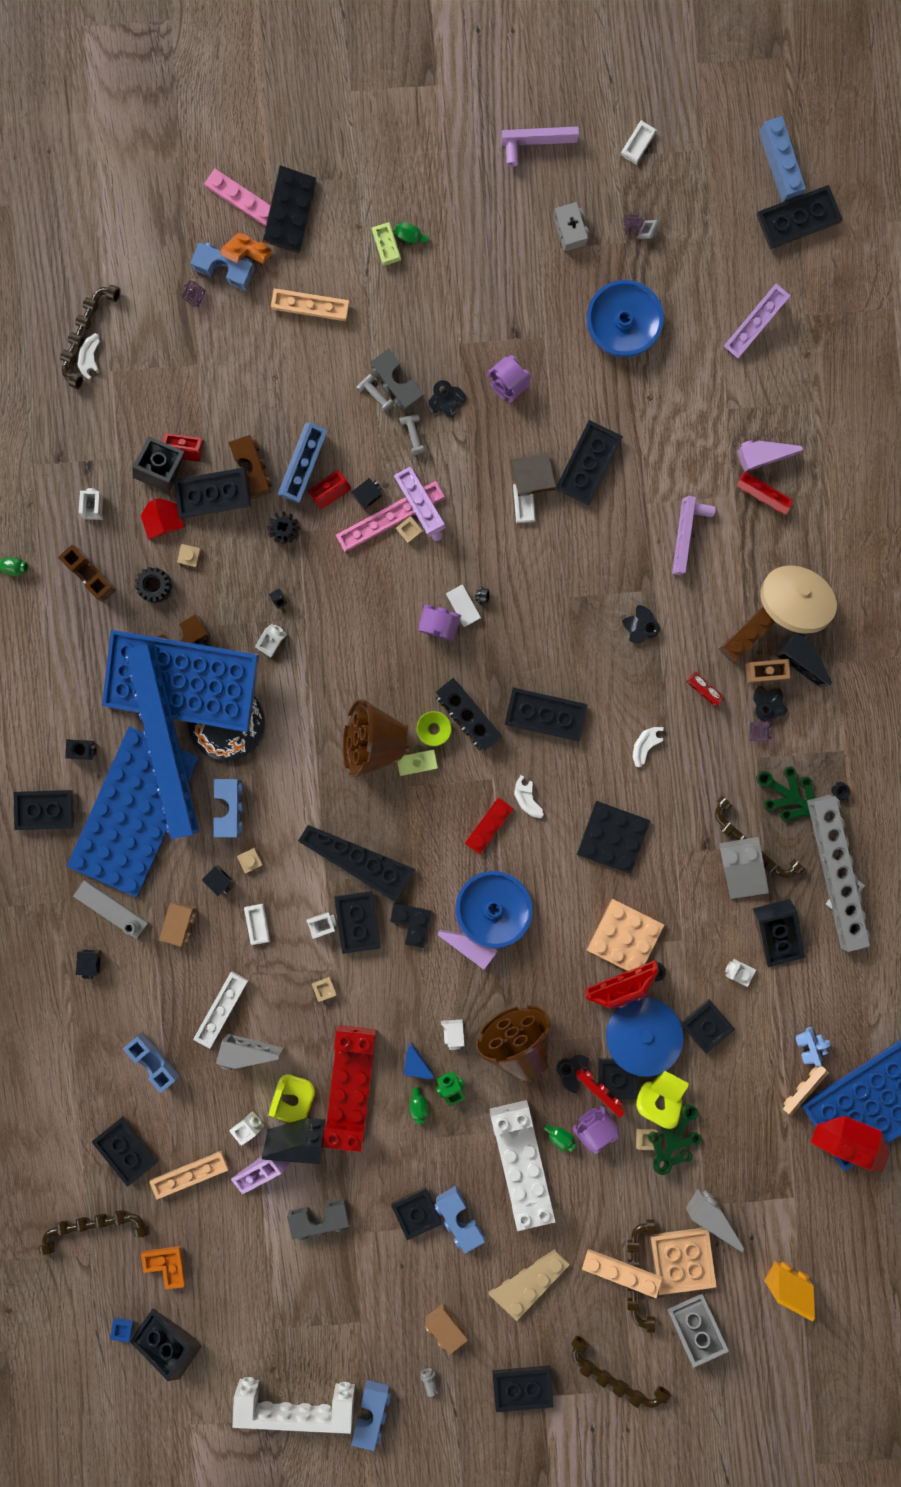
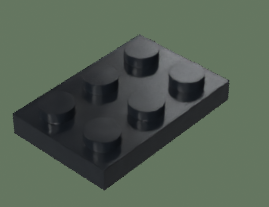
(43, 810)
(357, 922)
(125, 1151)
(523, 1388)

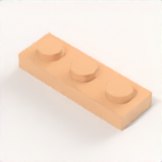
(805, 1089)

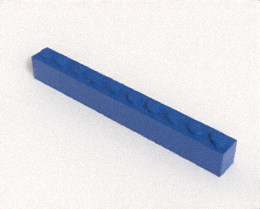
(162, 741)

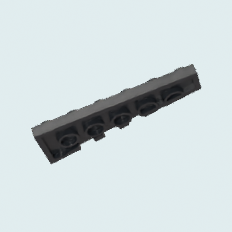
(368, 866)

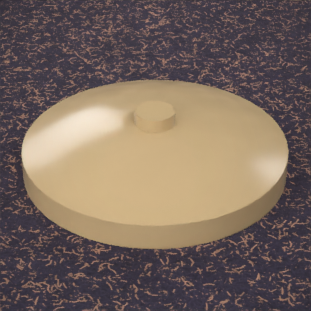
(798, 599)

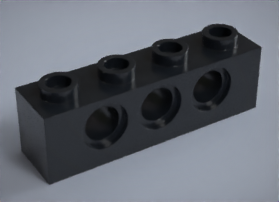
(452, 689)

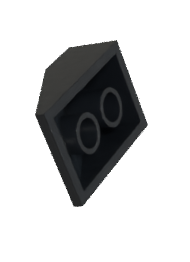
(803, 658)
(779, 932)
(296, 1141)
(165, 1345)

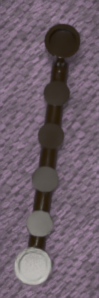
(84, 322)
(727, 828)
(83, 1224)
(633, 1247)
(620, 1387)

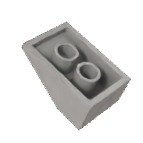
(744, 868)
(243, 1052)
(706, 1213)
(697, 1331)

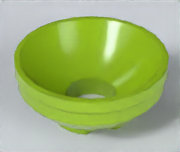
(429, 718)

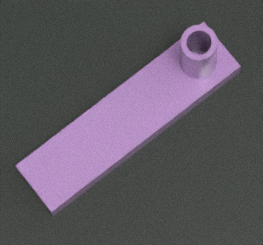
(537, 136)
(757, 320)
(420, 503)
(688, 509)

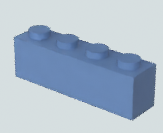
(782, 159)
(302, 462)

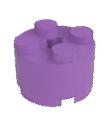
(509, 378)
(439, 622)
(596, 1129)

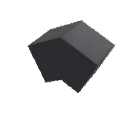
(278, 595)

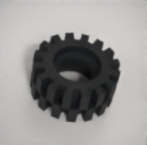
(142, 580)

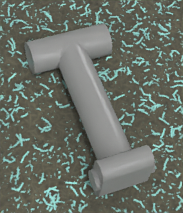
(366, 384)
(409, 420)

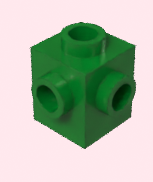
(451, 1088)

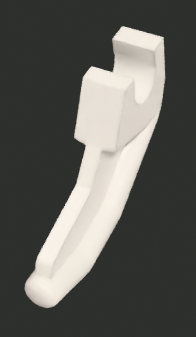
(86, 357)
(644, 743)
(525, 799)

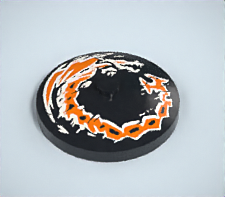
(229, 743)

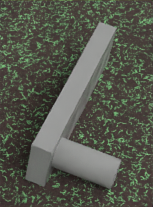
(110, 909)

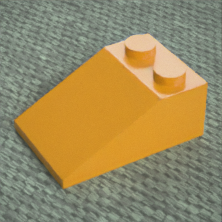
(791, 1289)

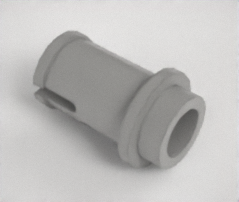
(427, 1377)

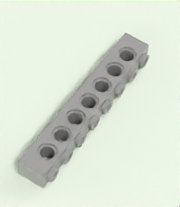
(860, 936)

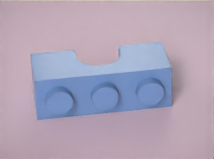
(208, 258)
(230, 791)
(159, 1069)
(467, 1234)
(367, 1430)

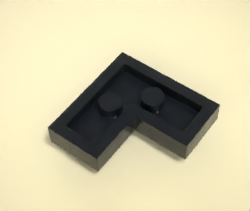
(417, 922)

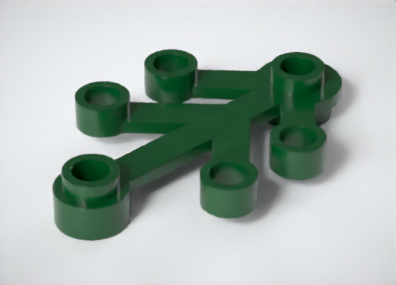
(791, 796)
(674, 1142)

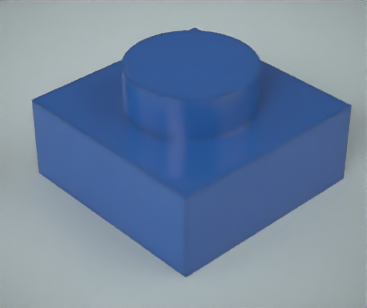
(121, 1329)

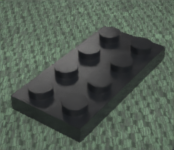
(289, 209)
(799, 217)
(589, 462)
(212, 493)
(545, 714)

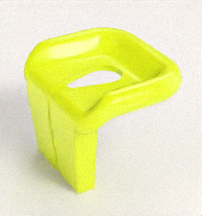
(295, 1086)
(672, 1091)

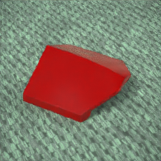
(161, 518)

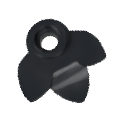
(448, 401)
(638, 624)
(770, 701)
(569, 1077)

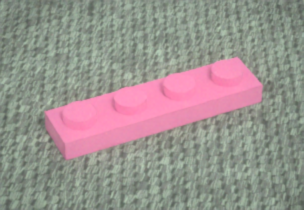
(238, 196)

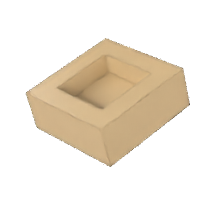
(409, 529)
(189, 555)
(250, 860)
(324, 989)
(642, 1141)

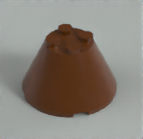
(372, 739)
(517, 1042)

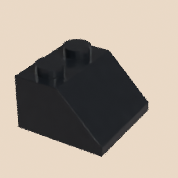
(157, 464)

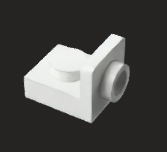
(270, 640)
(739, 972)
(247, 1128)

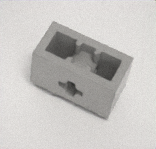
(571, 237)

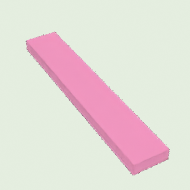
(384, 519)

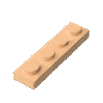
(310, 304)
(189, 1175)
(622, 1273)

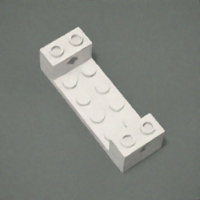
(522, 1165)
(289, 1417)

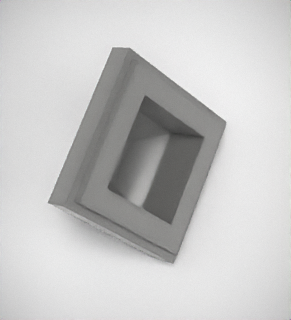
(649, 229)

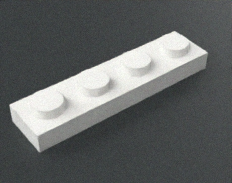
(220, 1009)

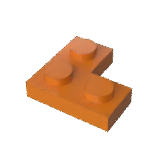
(243, 245)
(167, 1260)

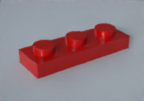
(764, 493)
(489, 825)
(601, 1092)

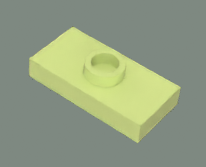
(386, 244)
(417, 762)

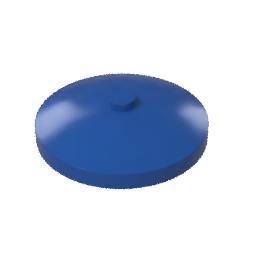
(624, 318)
(493, 909)
(644, 1037)

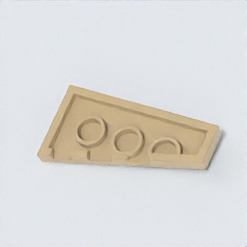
(522, 1290)

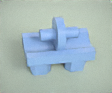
(814, 1054)

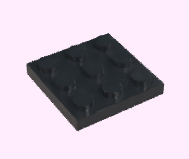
(613, 837)

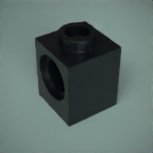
(367, 493)
(72, 749)
(218, 881)
(88, 963)

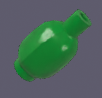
(409, 233)
(13, 566)
(418, 1107)
(560, 1138)

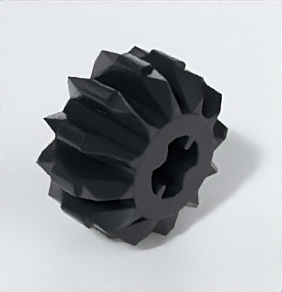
(279, 534)

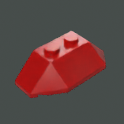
(624, 987)
(852, 1142)

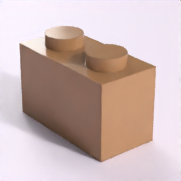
(767, 671)
(177, 924)
(446, 1329)

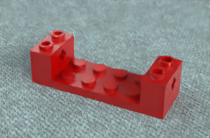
(349, 1088)

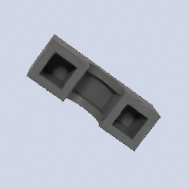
(406, 394)
(303, 1225)

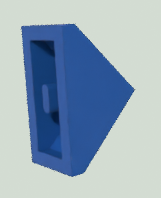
(416, 1065)

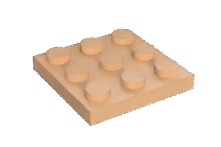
(625, 936)
(683, 1260)

